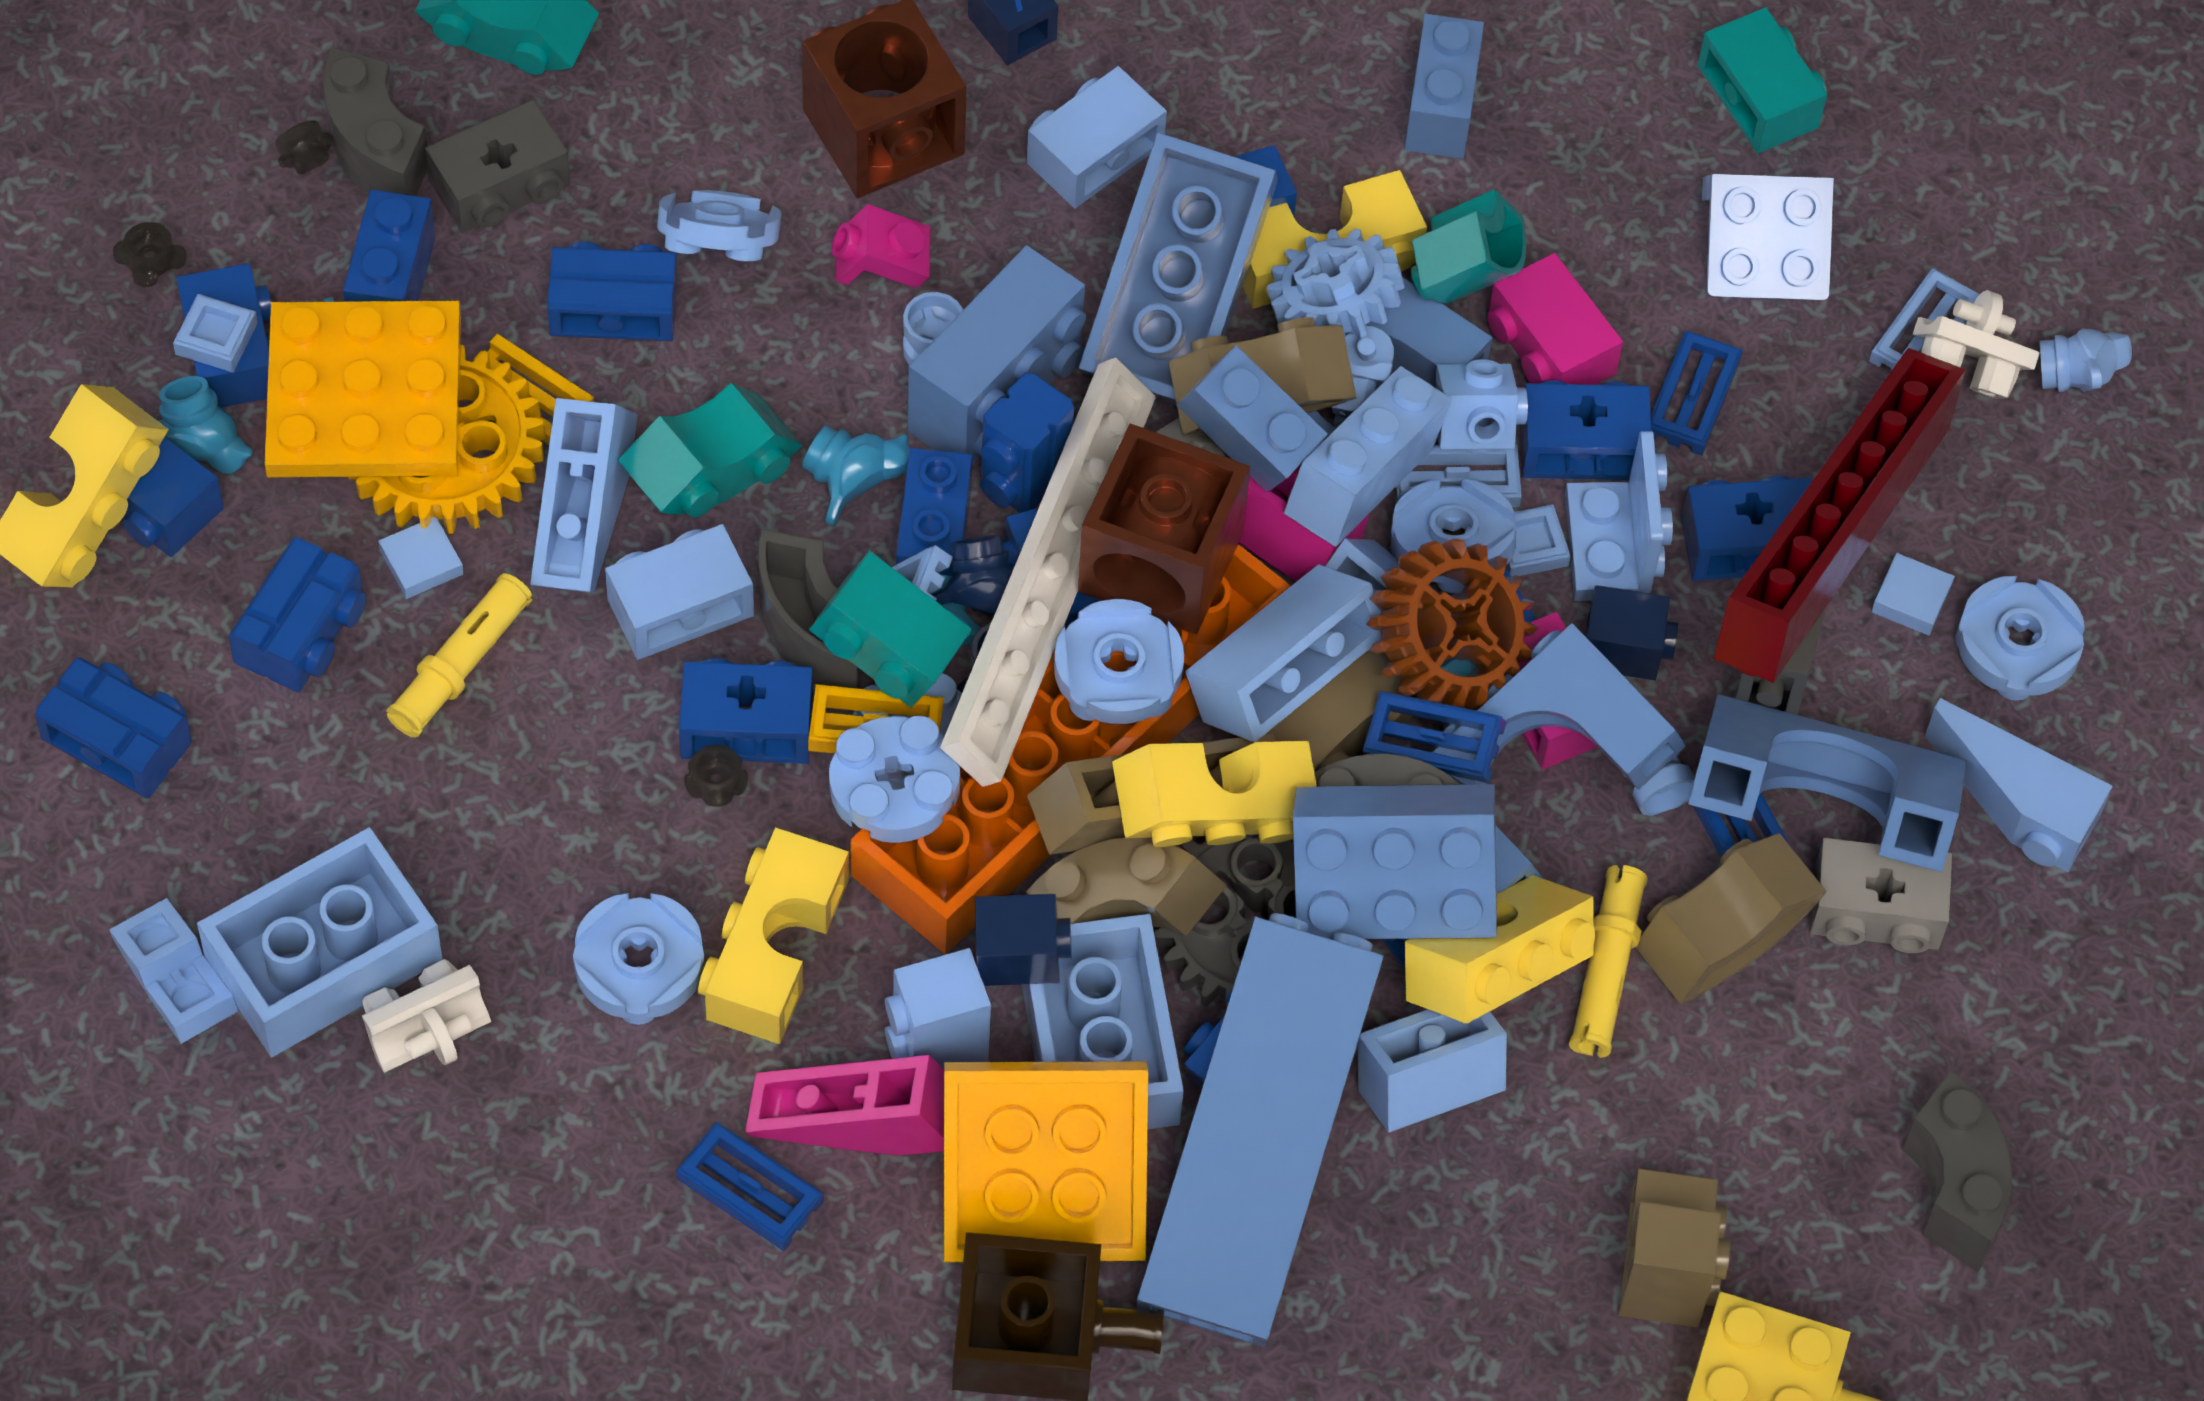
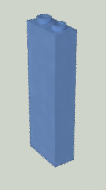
(1260, 1129)

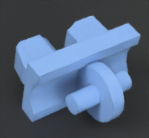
(1370, 366)

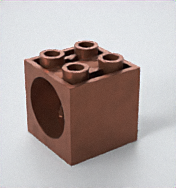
(883, 137)
(1163, 527)

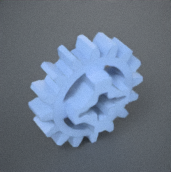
(1338, 282)

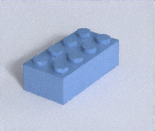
(1179, 260)

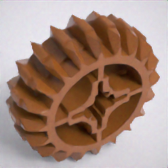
(1420, 630)

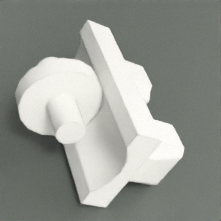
(1998, 357)
(425, 1019)

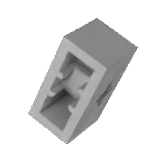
(1854, 877)

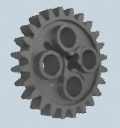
(1214, 950)

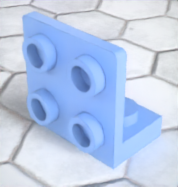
(1769, 236)
(1620, 527)

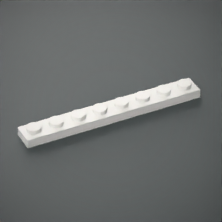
(1042, 581)

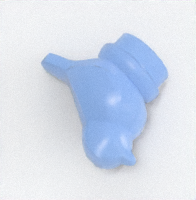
(2083, 359)

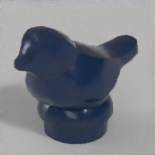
(979, 574)

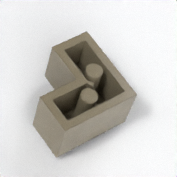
(1673, 1248)

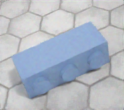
(1367, 456)
(1285, 653)

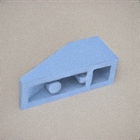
(581, 492)
(2024, 790)

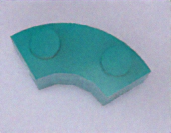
(519, 32)
(1469, 249)
(710, 452)

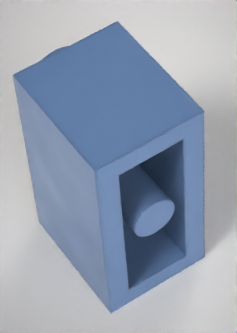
(1444, 86)
(1252, 418)

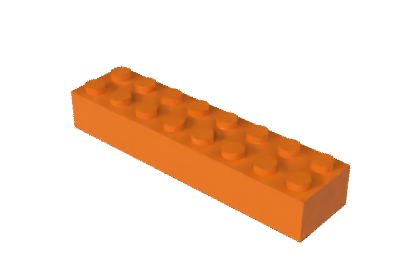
(991, 833)

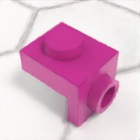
(882, 245)

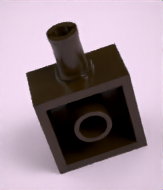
(1036, 1318)

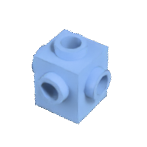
(1482, 407)

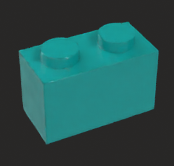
(1762, 79)
(890, 630)

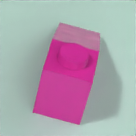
(853, 1106)

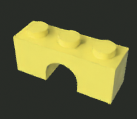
(1372, 205)
(111, 449)
(1172, 796)
(790, 886)
(1539, 935)

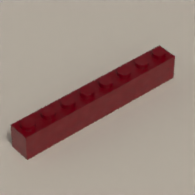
(1838, 516)

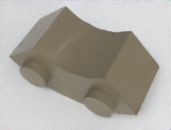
(1301, 359)
(1341, 712)
(1130, 880)
(1729, 917)

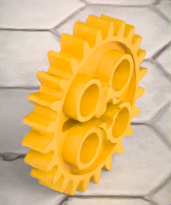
(479, 481)

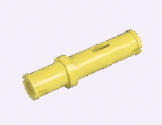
(443, 674)
(1606, 970)

